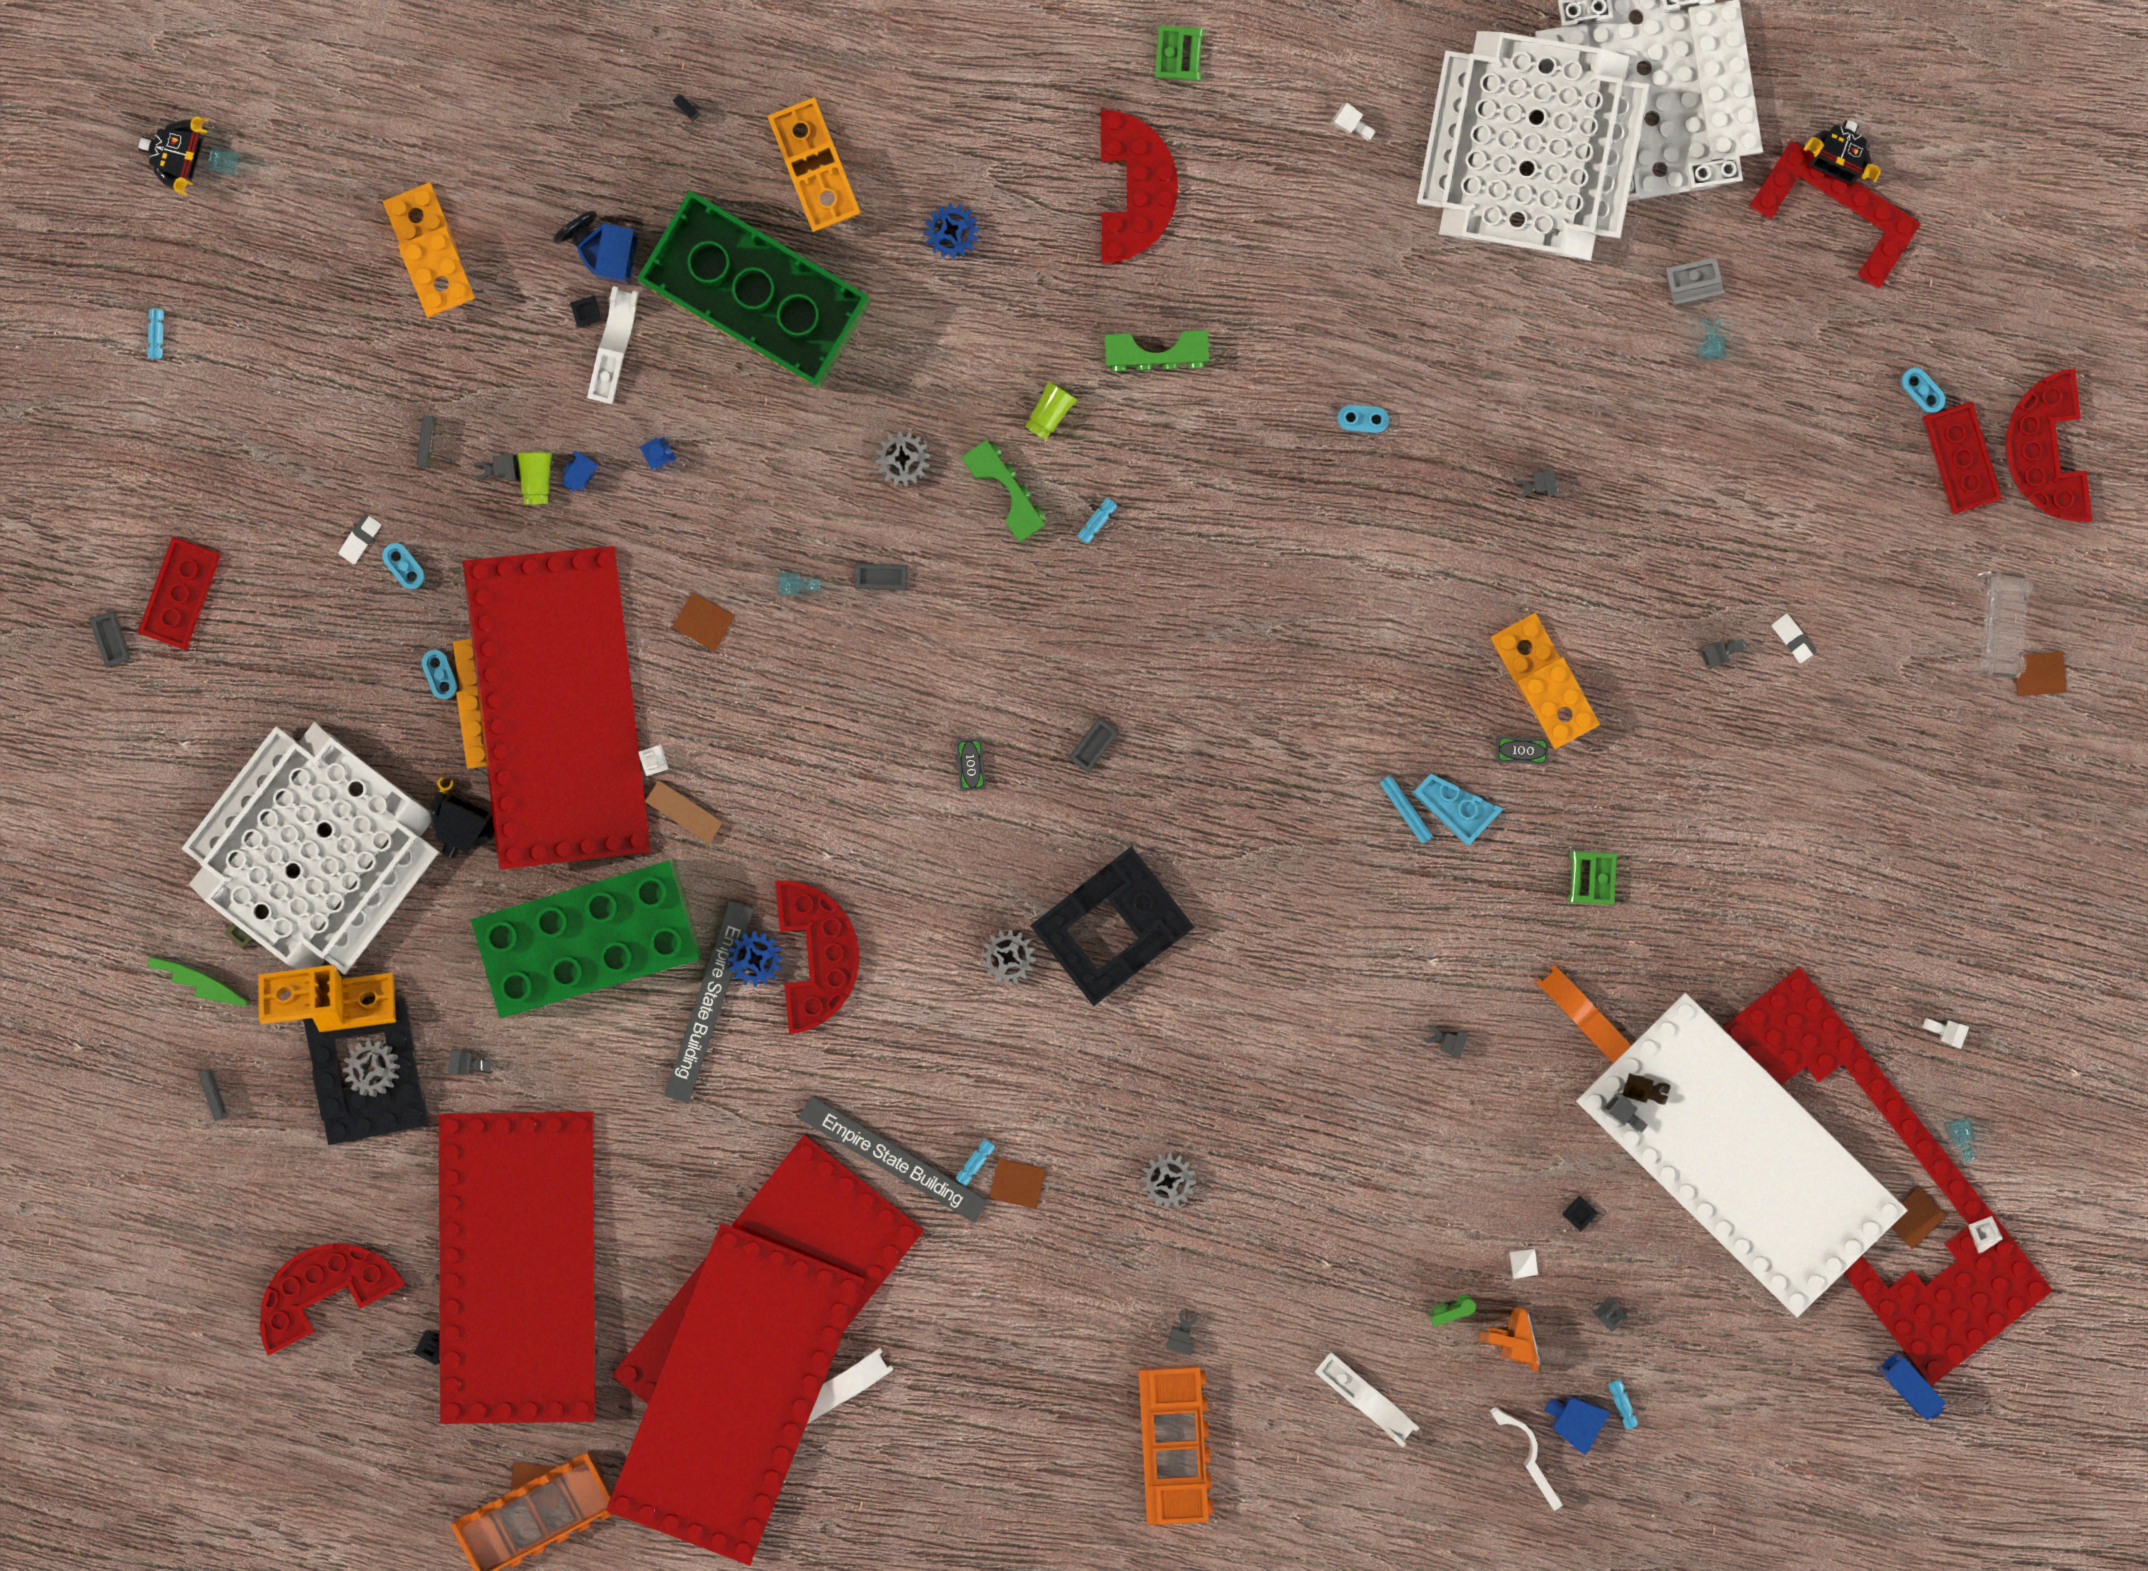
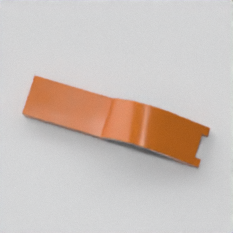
(1584, 1014)

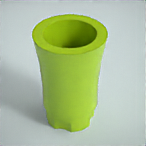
(1050, 410)
(535, 476)

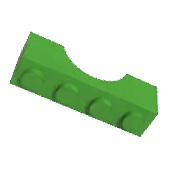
(1123, 352)
(985, 463)

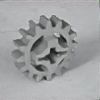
(890, 460)
(1002, 968)
(367, 1078)
(1164, 1169)

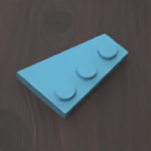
(1457, 809)

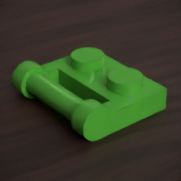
(1170, 53)
(1601, 878)
(1444, 1313)

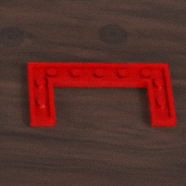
(1895, 224)

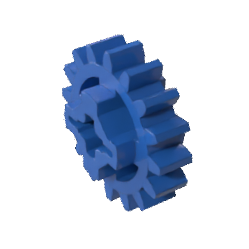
(962, 225)
(742, 963)

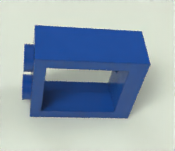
(1912, 1386)

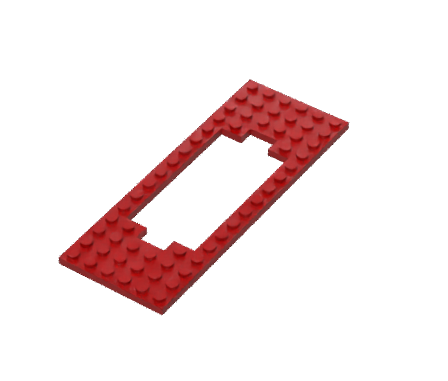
(1976, 1293)

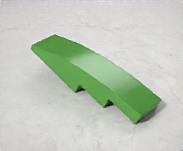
(206, 985)

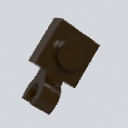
(1642, 1089)

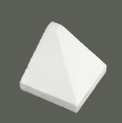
(1985, 1234)
(1523, 1263)

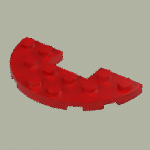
(1150, 186)
(2034, 450)
(830, 951)
(315, 1276)

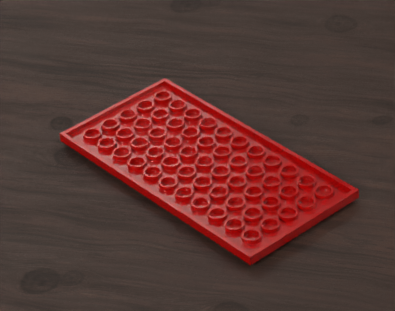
(556, 707)
(812, 1209)
(516, 1267)
(735, 1394)

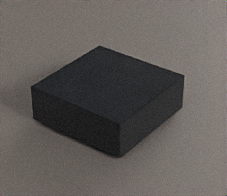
(686, 108)
(586, 311)
(1579, 1213)

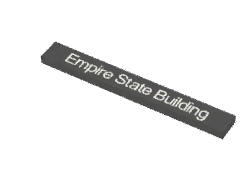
(707, 1005)
(893, 1159)

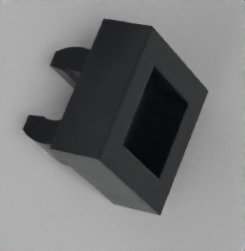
(429, 1347)

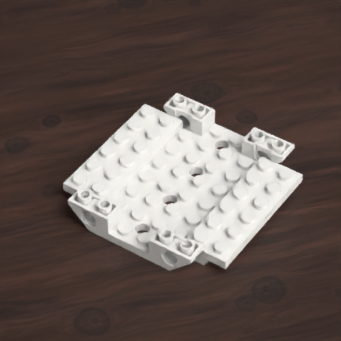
(1695, 81)
(1579, 151)
(345, 880)

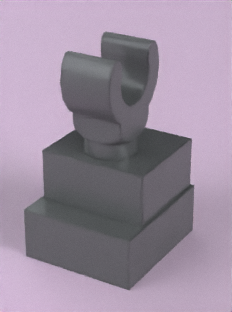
(502, 465)
(1542, 482)
(1717, 653)
(1451, 1043)
(461, 1063)
(1623, 1112)
(1610, 1314)
(1179, 1338)

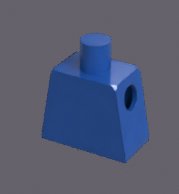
(1577, 1421)

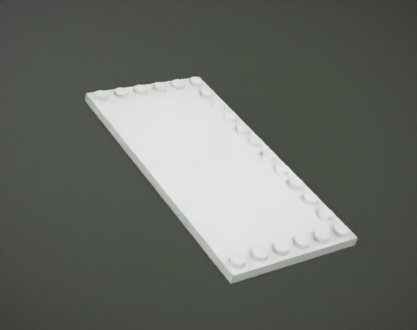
(1745, 1157)

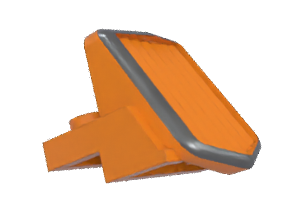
(1518, 1341)

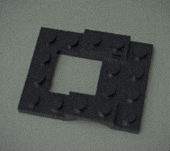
(1140, 903)
(355, 1116)

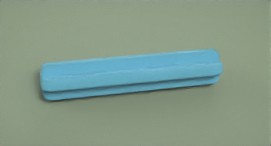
(1406, 809)

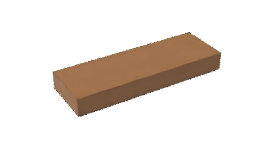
(684, 812)

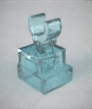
(223, 161)
(1713, 345)
(791, 584)
(1961, 1132)

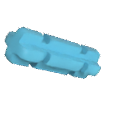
(155, 333)
(1097, 520)
(975, 1162)
(1623, 1404)

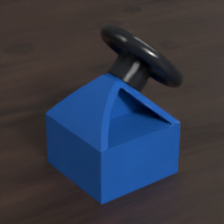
(606, 251)

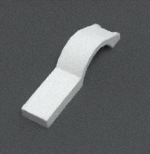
(613, 346)
(850, 1383)
(1366, 1398)
(1505, 1418)

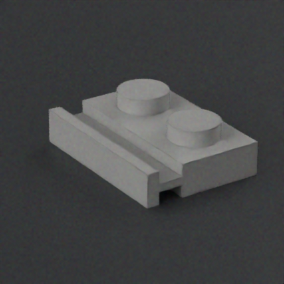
(1694, 281)

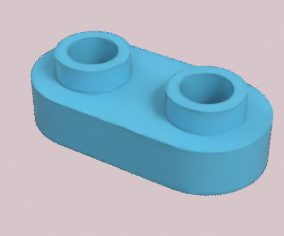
(1922, 390)
(1363, 419)
(404, 566)
(438, 675)

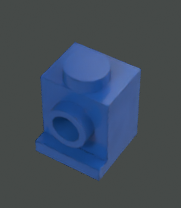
(657, 453)
(578, 472)

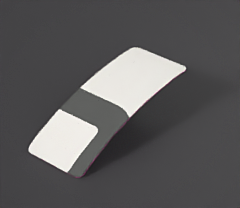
(359, 538)
(1793, 638)

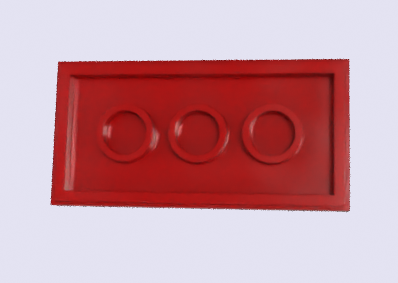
(1962, 458)
(179, 593)

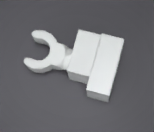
(1349, 119)
(653, 760)
(1951, 1032)

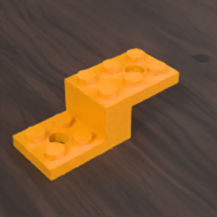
(814, 165)
(429, 250)
(1544, 681)
(469, 705)
(326, 998)

